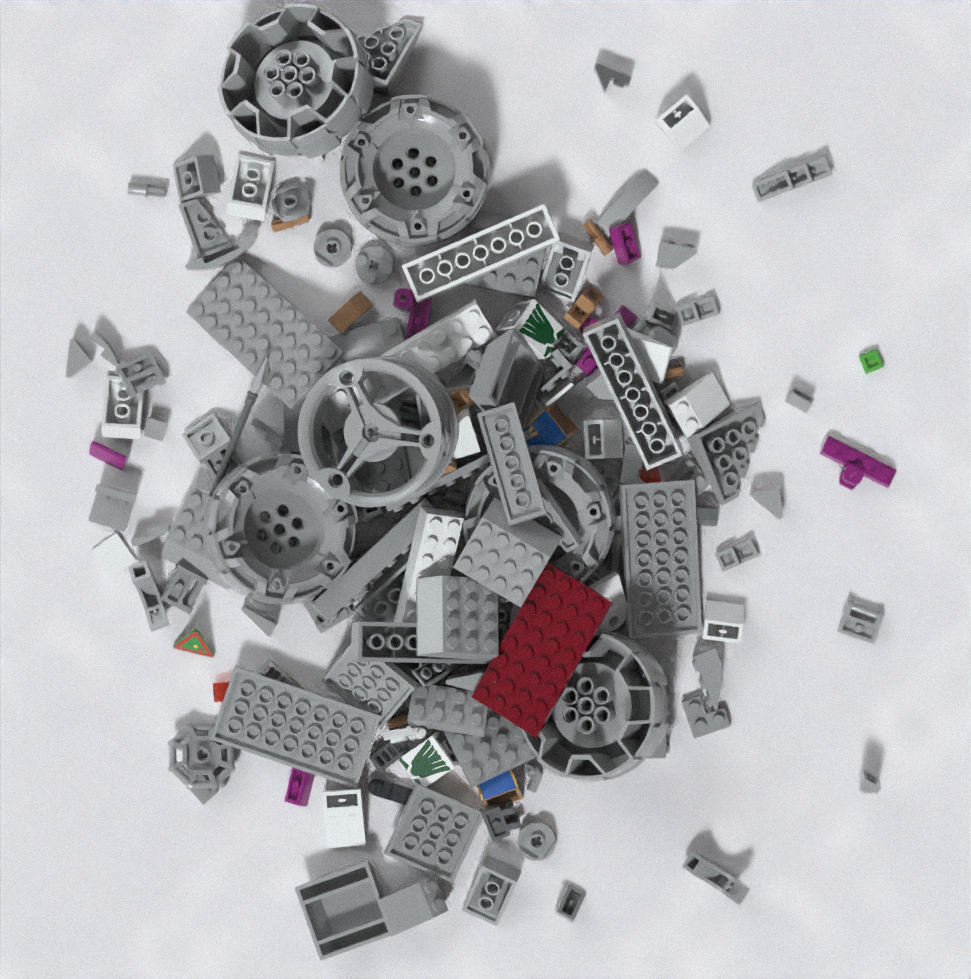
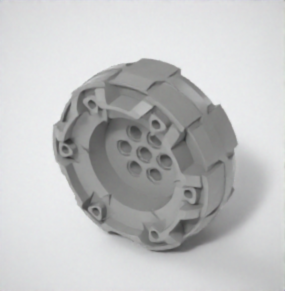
(326, 104)
(390, 136)
(578, 492)
(250, 564)
(633, 706)

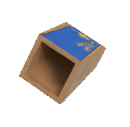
(549, 427)
(500, 789)

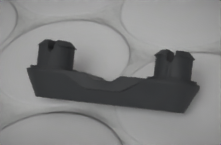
(389, 791)

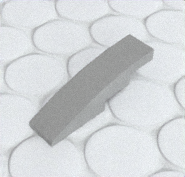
(792, 179)

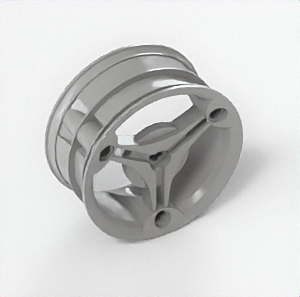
(370, 415)

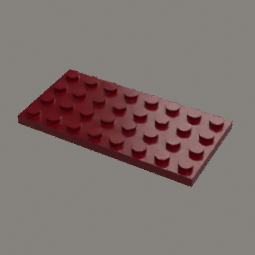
(542, 649)

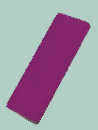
(624, 243)
(107, 455)
(299, 787)

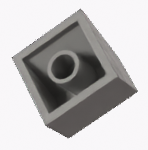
(196, 178)

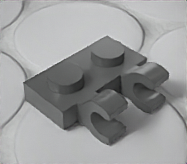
(495, 821)

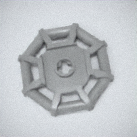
(193, 763)

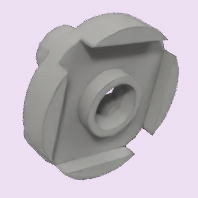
(294, 211)
(330, 237)
(364, 260)
(534, 830)

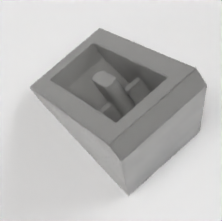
(661, 316)
(568, 346)
(77, 359)
(770, 501)
(570, 903)

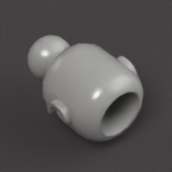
(658, 333)

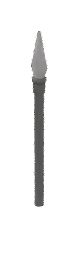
(250, 399)

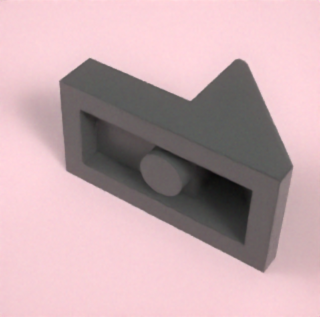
(606, 74)

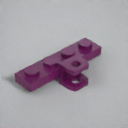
(418, 312)
(586, 360)
(856, 464)

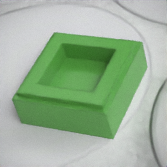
(871, 361)

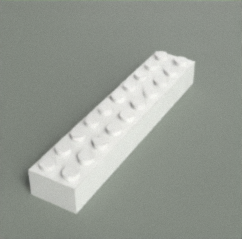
(431, 348)

